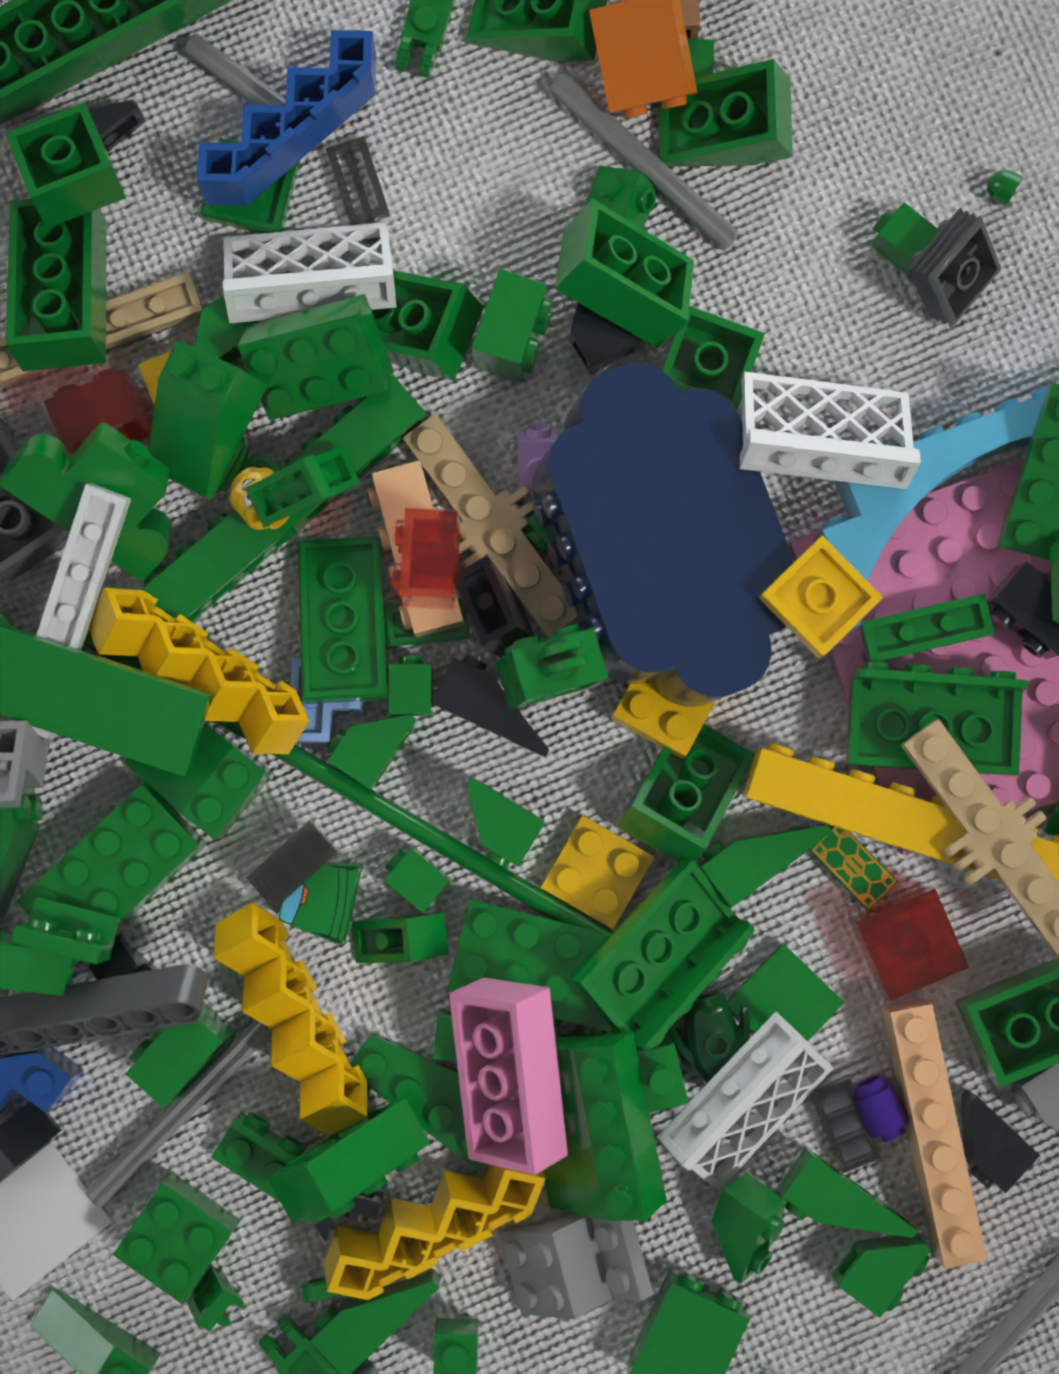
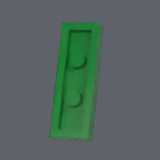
(926, 628)

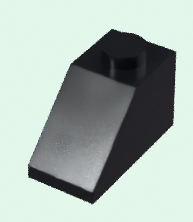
(492, 607)
(992, 1145)

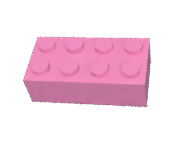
(508, 1074)

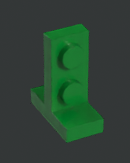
(302, 485)

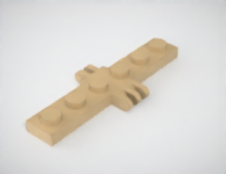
(491, 524)
(994, 834)

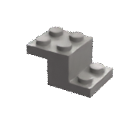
(21, 760)
(574, 1265)

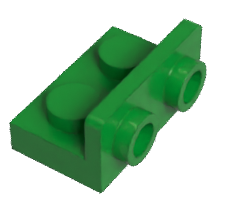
(68, 931)
(256, 1151)

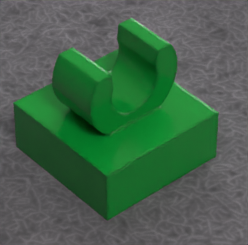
(212, 1299)

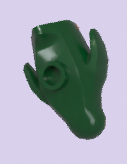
(710, 1034)

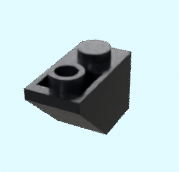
(598, 339)
(1025, 606)

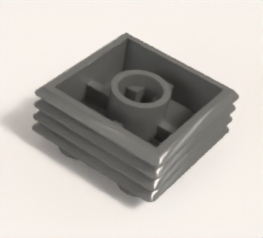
(954, 267)

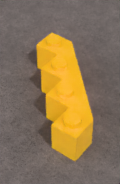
(178, 650)
(303, 1038)
(419, 1234)

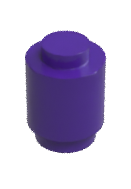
(880, 1108)

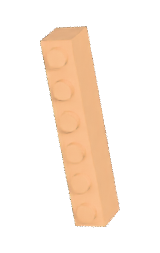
(933, 1133)

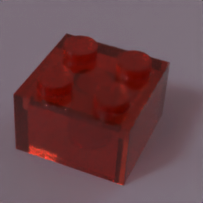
(107, 399)
(429, 558)
(908, 942)

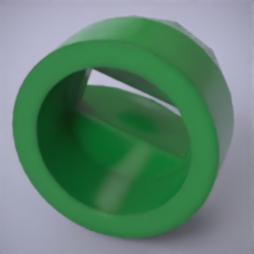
(1003, 185)

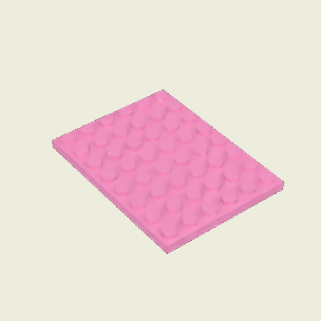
(951, 553)

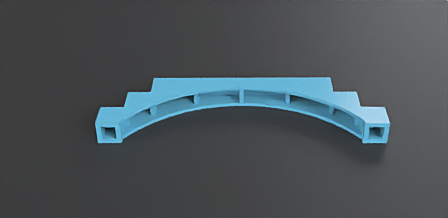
(878, 510)

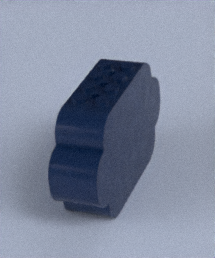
(663, 535)

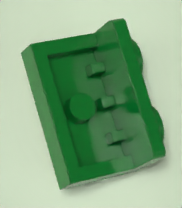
(625, 193)

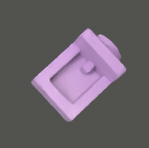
(532, 446)

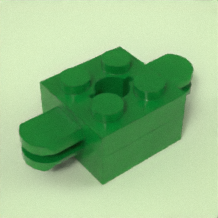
(551, 668)

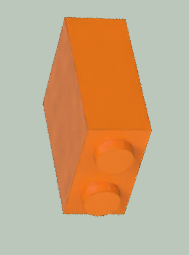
(643, 55)

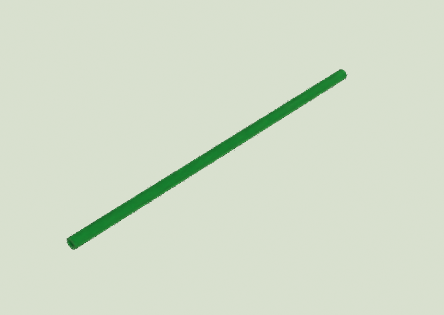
(414, 827)

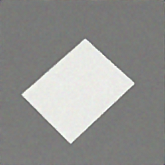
(43, 1219)

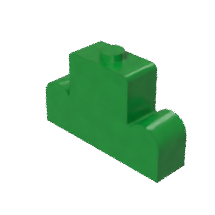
(55, 482)

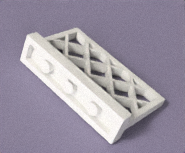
(277, 294)
(827, 455)
(727, 1098)

